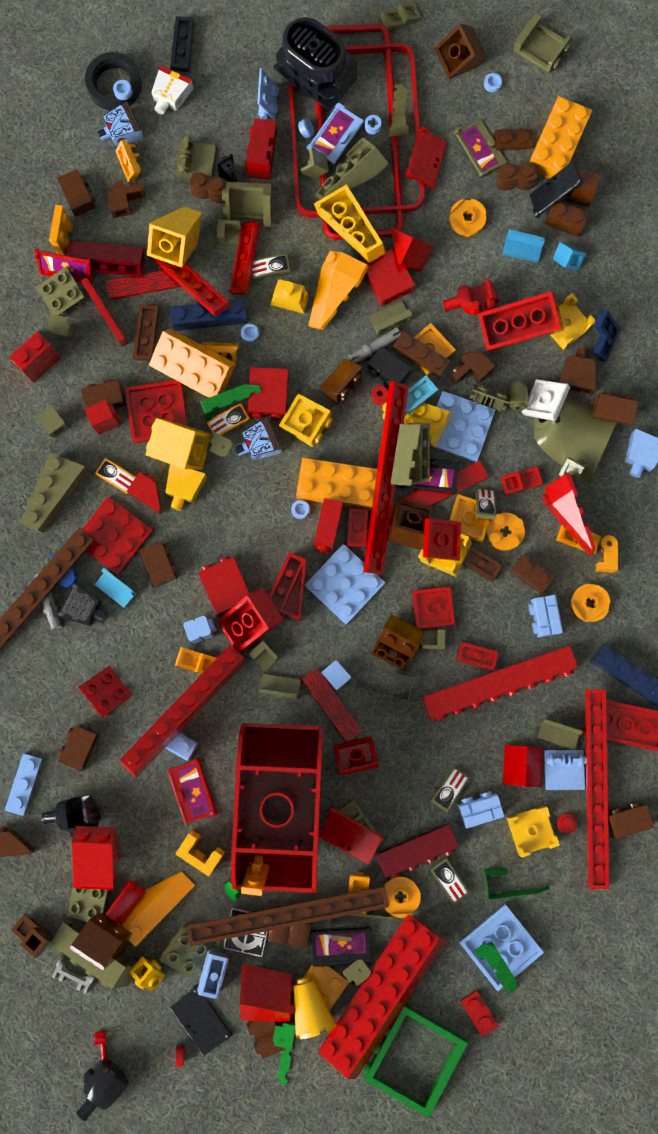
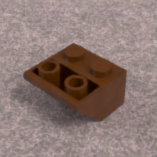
(341, 381)
(614, 409)
(398, 642)

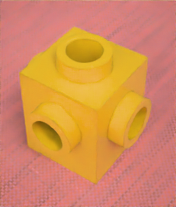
(147, 974)

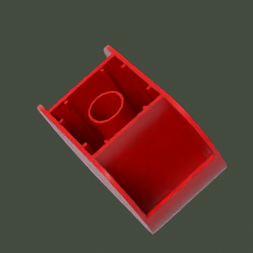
(278, 804)

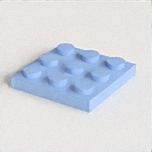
(466, 427)
(343, 584)
(510, 939)

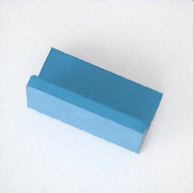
(523, 246)

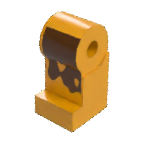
(609, 555)

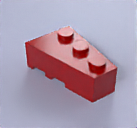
(261, 149)

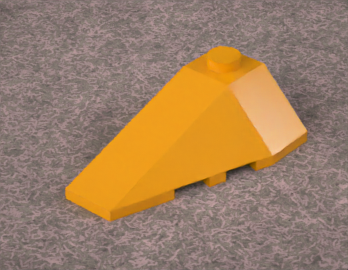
(336, 280)
(156, 905)

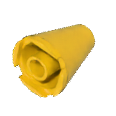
(310, 1010)

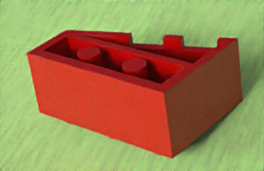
(288, 587)

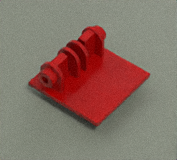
(105, 691)

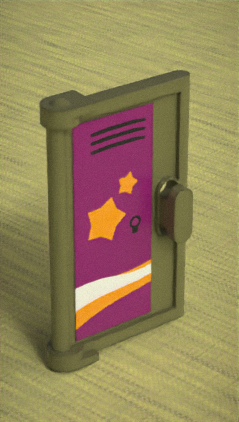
(478, 149)

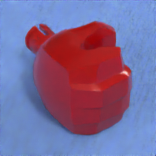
(474, 299)

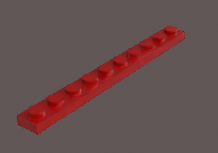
(383, 488)
(596, 789)

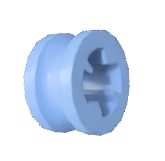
(373, 118)

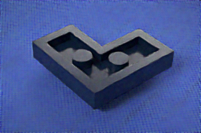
(608, 333)

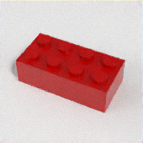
(521, 321)

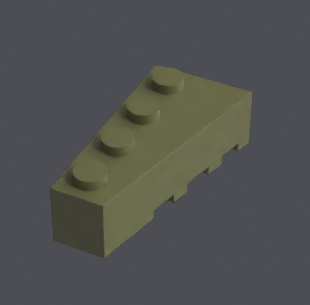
(52, 491)
(112, 977)

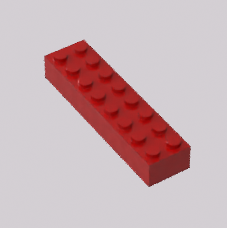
(381, 997)

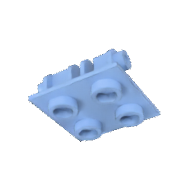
(267, 96)
(564, 769)

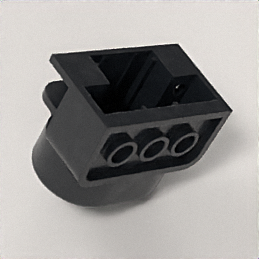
(316, 61)

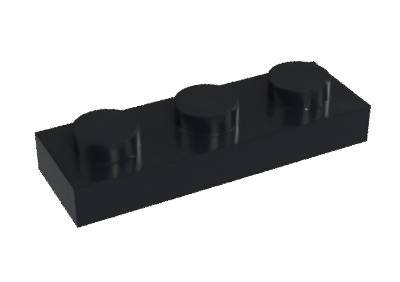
(182, 43)

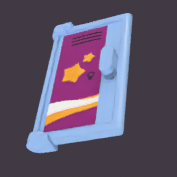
(337, 129)

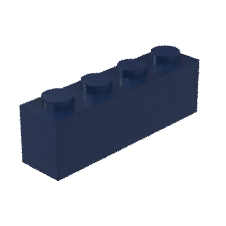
(197, 316)
(626, 673)

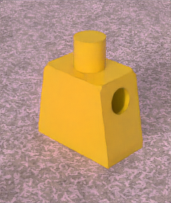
(289, 296)
(183, 485)

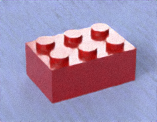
(250, 620)

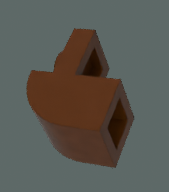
(120, 195)
(474, 363)
(34, 936)

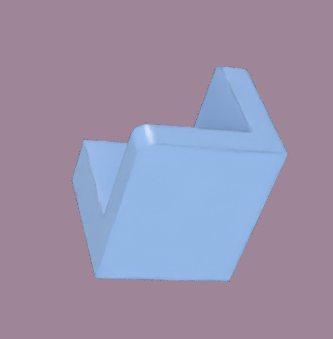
(336, 675)

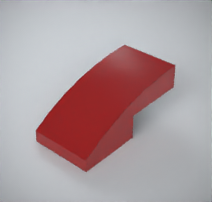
(521, 480)

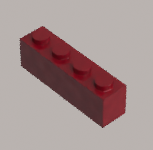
(110, 258)
(417, 850)

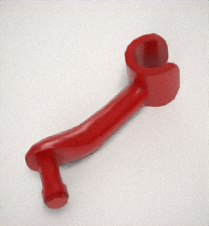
(100, 1039)

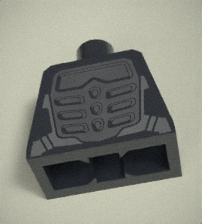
(82, 607)

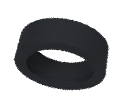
(107, 61)

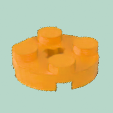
(467, 207)
(514, 525)
(601, 604)
(408, 888)

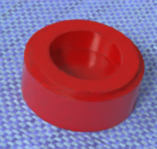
(179, 1056)

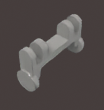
(63, 970)

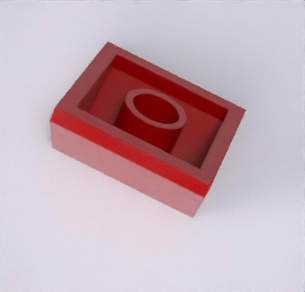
(410, 250)
(356, 756)
(523, 766)

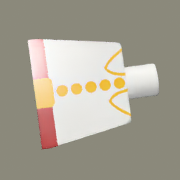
(170, 90)

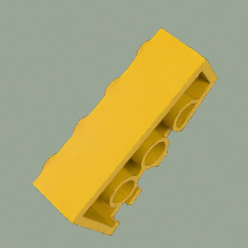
(350, 222)

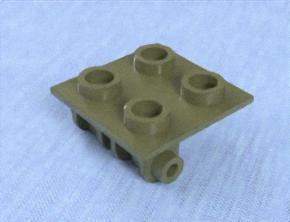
(194, 158)
(60, 292)
(500, 397)
(86, 903)
(182, 956)

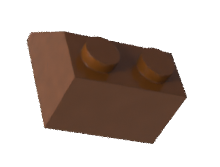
(460, 51)
(408, 523)
(101, 941)

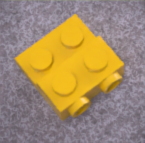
(430, 414)
(306, 420)

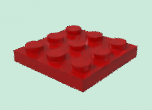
(154, 401)
(116, 535)

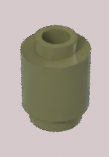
(518, 396)

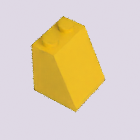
(174, 236)
(178, 444)

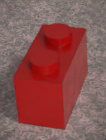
(103, 417)

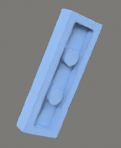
(23, 784)

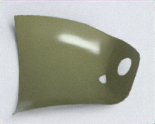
(575, 435)

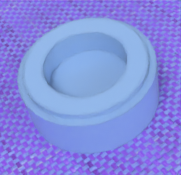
(493, 82)
(122, 89)
(306, 128)
(250, 333)
(300, 509)

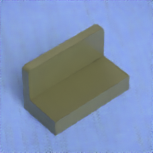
(390, 318)
(280, 686)
(558, 734)

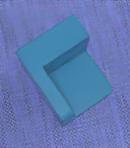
(569, 256)

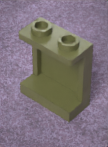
(541, 45)
(248, 201)

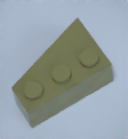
(412, 454)

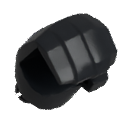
(73, 813)
(102, 1087)

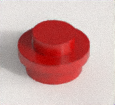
(566, 823)

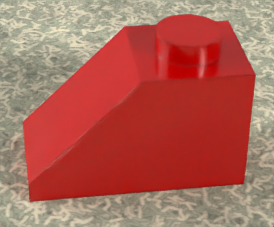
(146, 491)

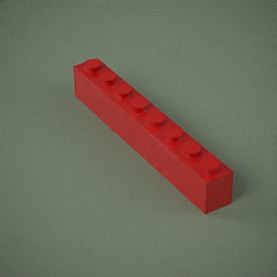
(499, 682)
(182, 711)

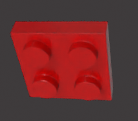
(442, 539)
(433, 608)

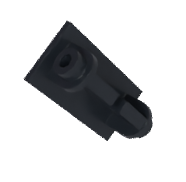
(226, 168)

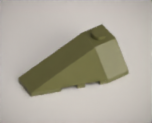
(362, 164)

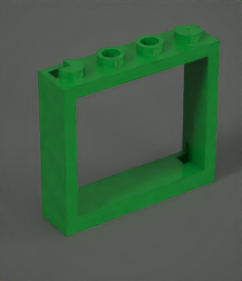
(444, 1075)

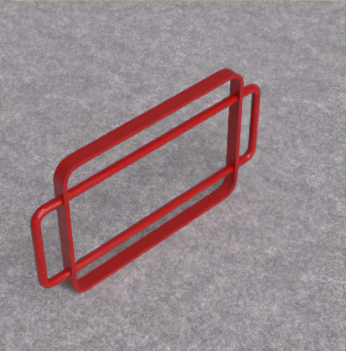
(386, 48)

